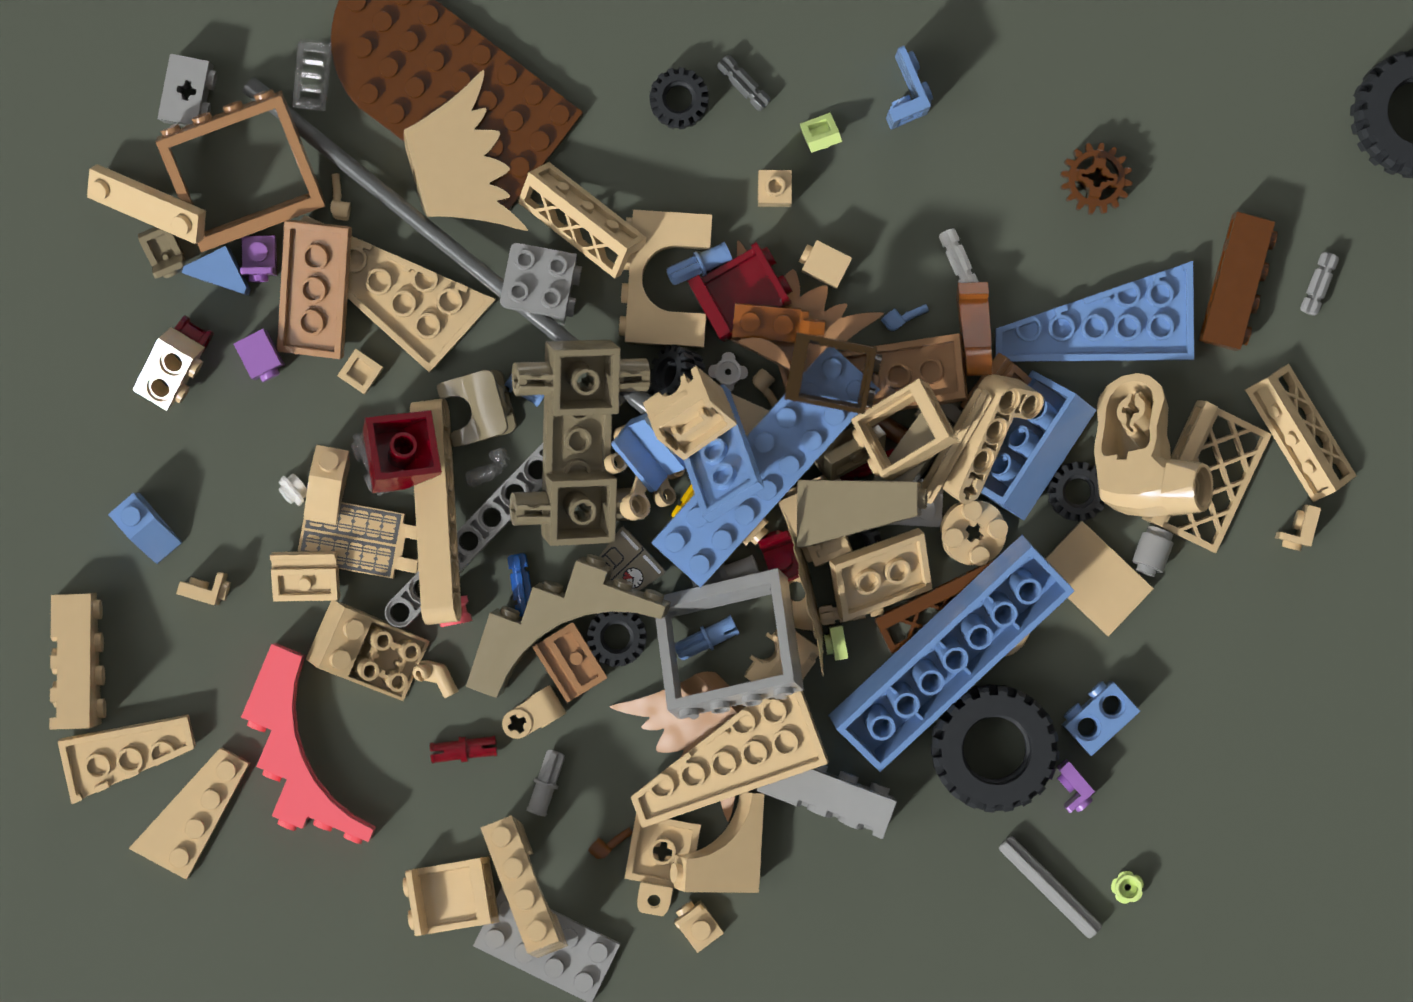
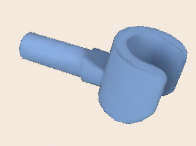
(894, 320)

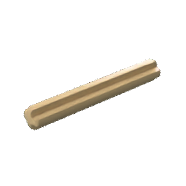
(963, 429)

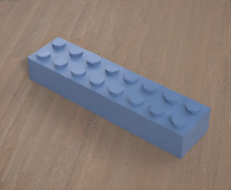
(783, 449)
(950, 653)

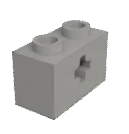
(179, 75)

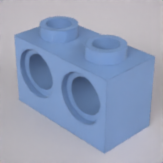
(1105, 724)

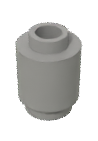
(1153, 551)

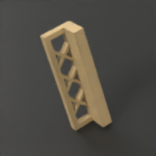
(581, 211)
(1297, 436)

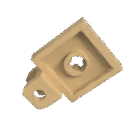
(644, 864)

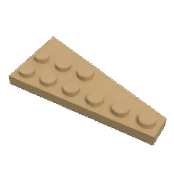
(412, 303)
(741, 755)

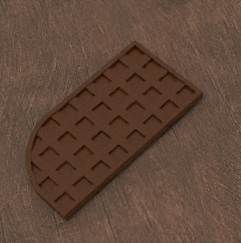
(416, 55)

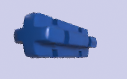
(520, 581)

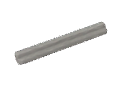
(1050, 887)

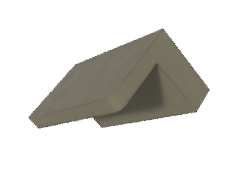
(845, 454)

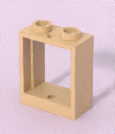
(935, 417)

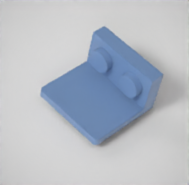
(906, 109)

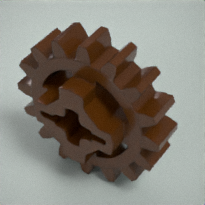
(1098, 164)

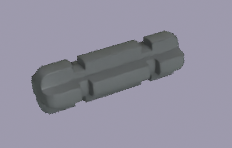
(743, 82)

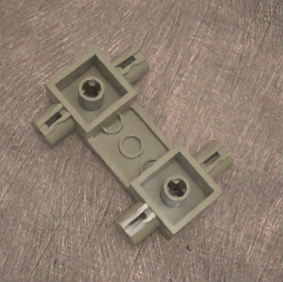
(576, 439)

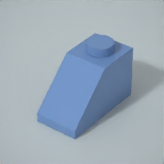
(145, 527)

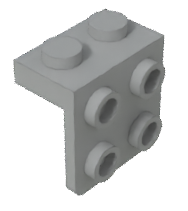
(540, 281)

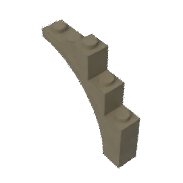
(588, 592)

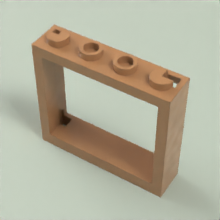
(232, 114)

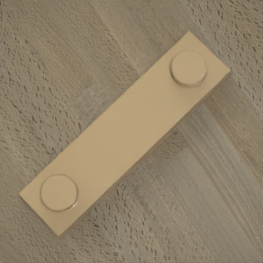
(146, 204)

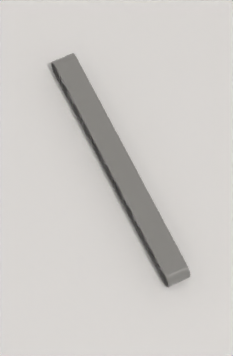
(478, 526)

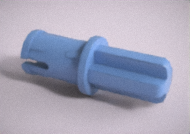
(699, 264)
(706, 638)

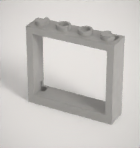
(717, 595)

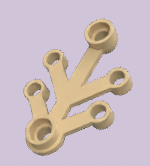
(636, 503)

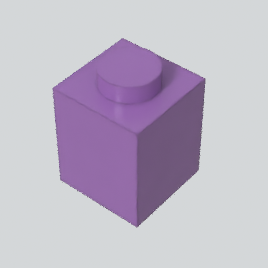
(259, 356)

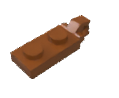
(773, 322)

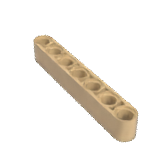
(438, 528)

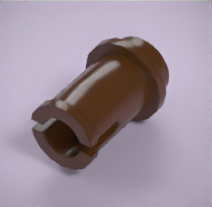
(893, 429)

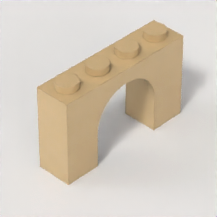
(644, 320)
(511, 858)

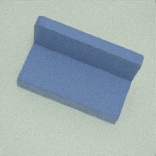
(645, 454)

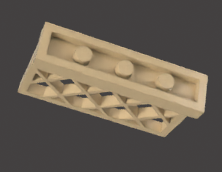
(1189, 447)

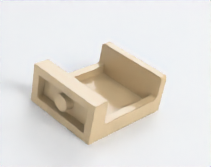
(451, 896)

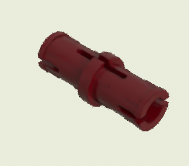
(463, 749)

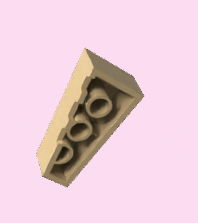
(76, 661)

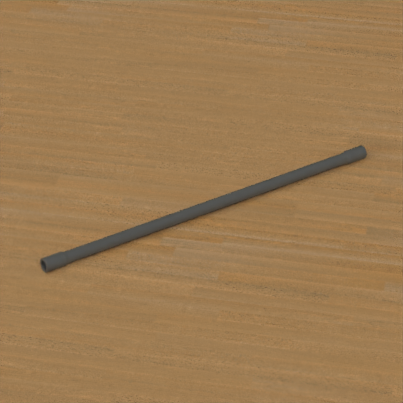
(423, 225)

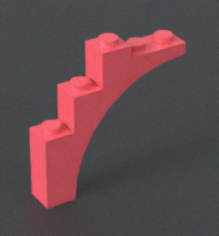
(303, 795)

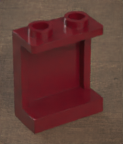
(741, 280)

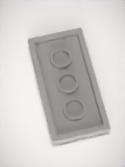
(574, 969)

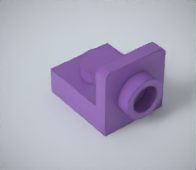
(259, 258)
(1073, 780)

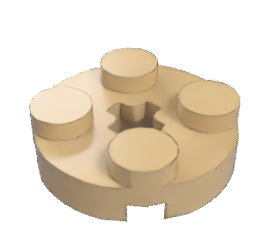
(954, 533)

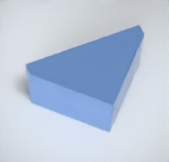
(219, 269)

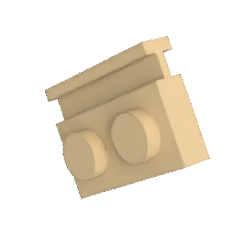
(305, 576)

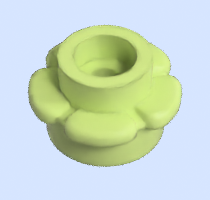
(1126, 896)

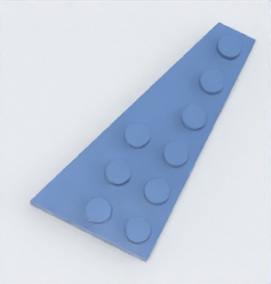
(1126, 323)

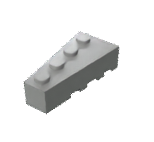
(837, 797)

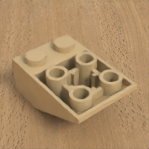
(366, 650)

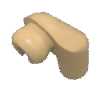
(435, 673)

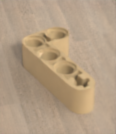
(1009, 400)

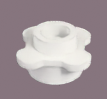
(728, 362)
(293, 489)

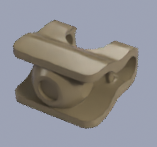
(489, 404)

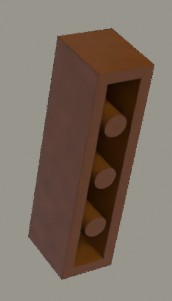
(1237, 281)

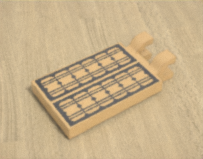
(364, 539)

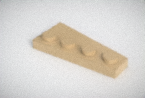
(111, 755)
(188, 822)

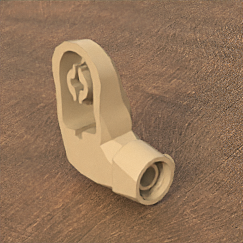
(1135, 454)

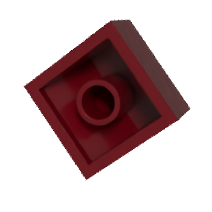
(401, 450)

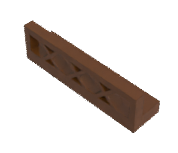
(922, 602)

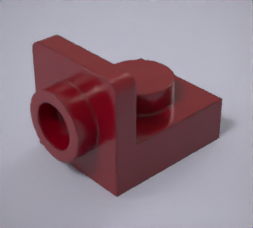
(779, 553)

